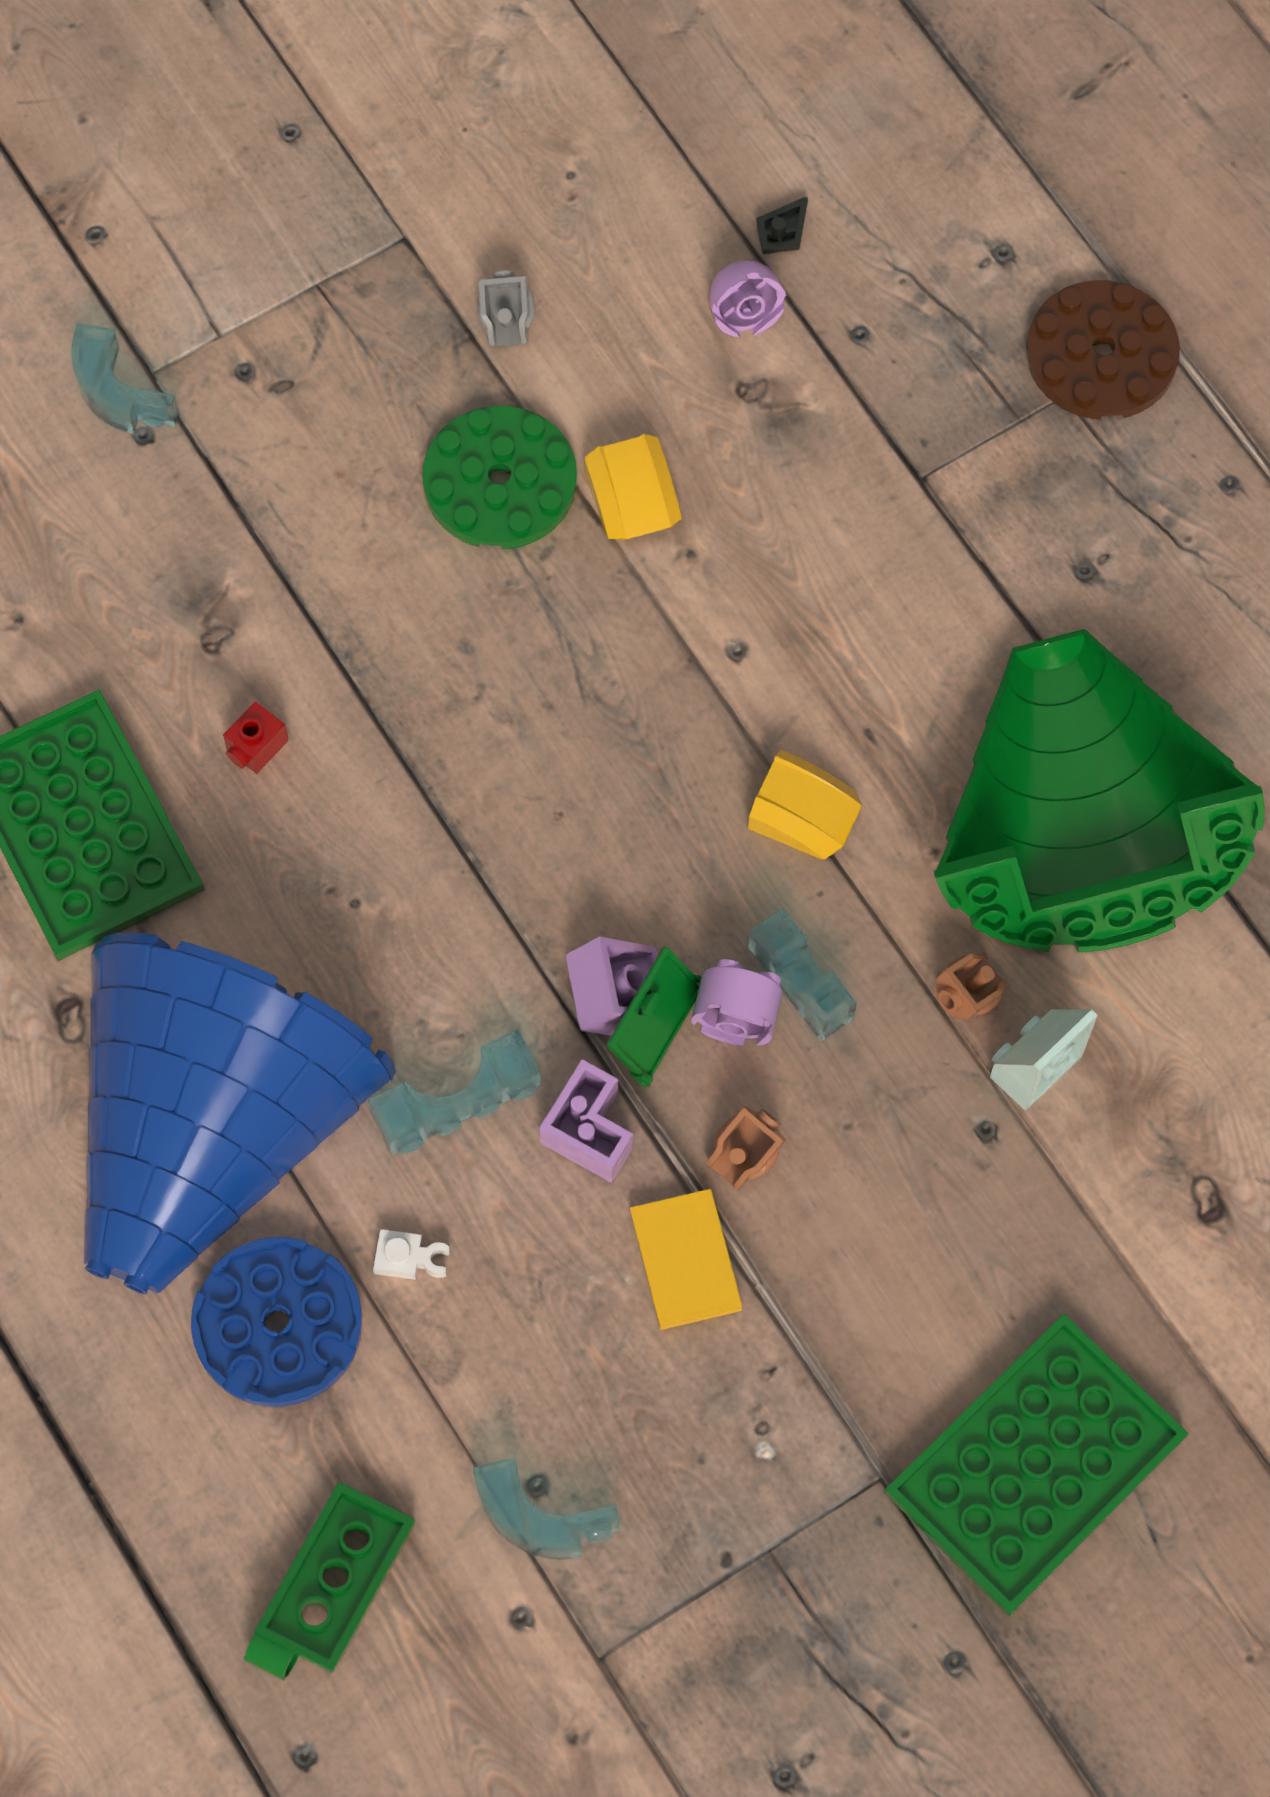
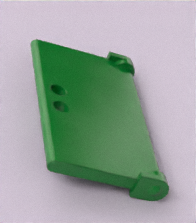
(664, 1004)

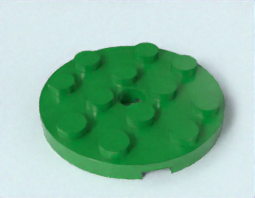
(504, 513)

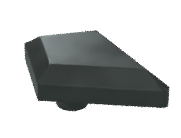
(783, 227)

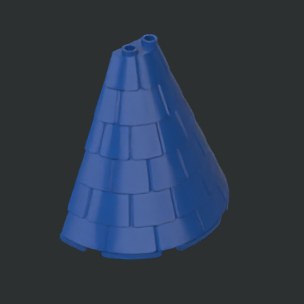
(202, 1098)

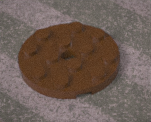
(1094, 384)

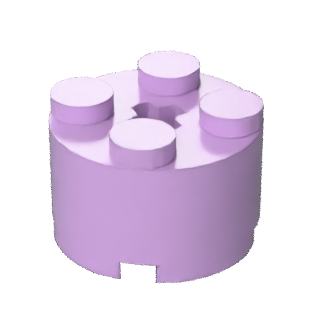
(737, 1003)

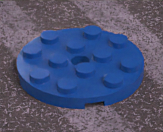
(266, 1364)

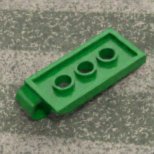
(282, 1631)

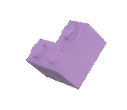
(578, 1125)

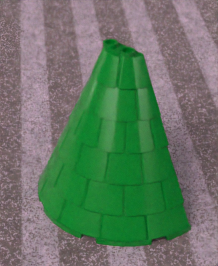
(1092, 808)

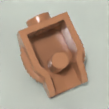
(969, 987)
(746, 1146)

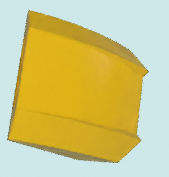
(632, 487)
(804, 807)

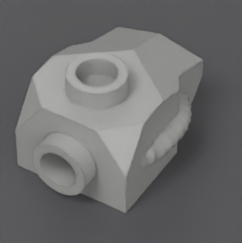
(505, 308)

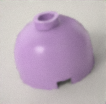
(746, 297)

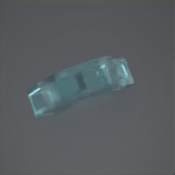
(115, 403)
(532, 1528)

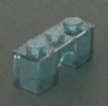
(816, 996)

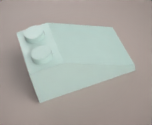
(1042, 1054)

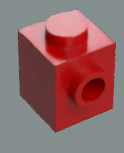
(255, 738)

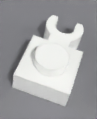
(401, 1255)

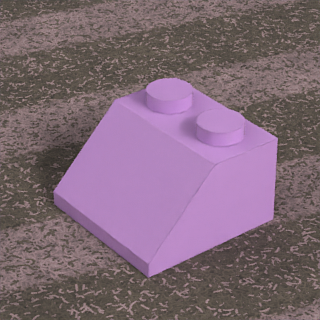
(605, 980)

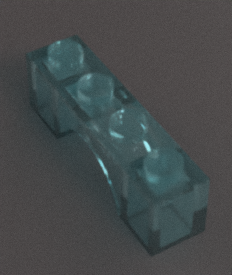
(410, 1117)

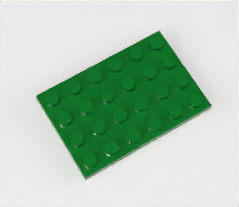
(86, 828)
(1036, 1464)

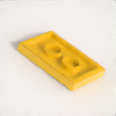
(685, 1259)

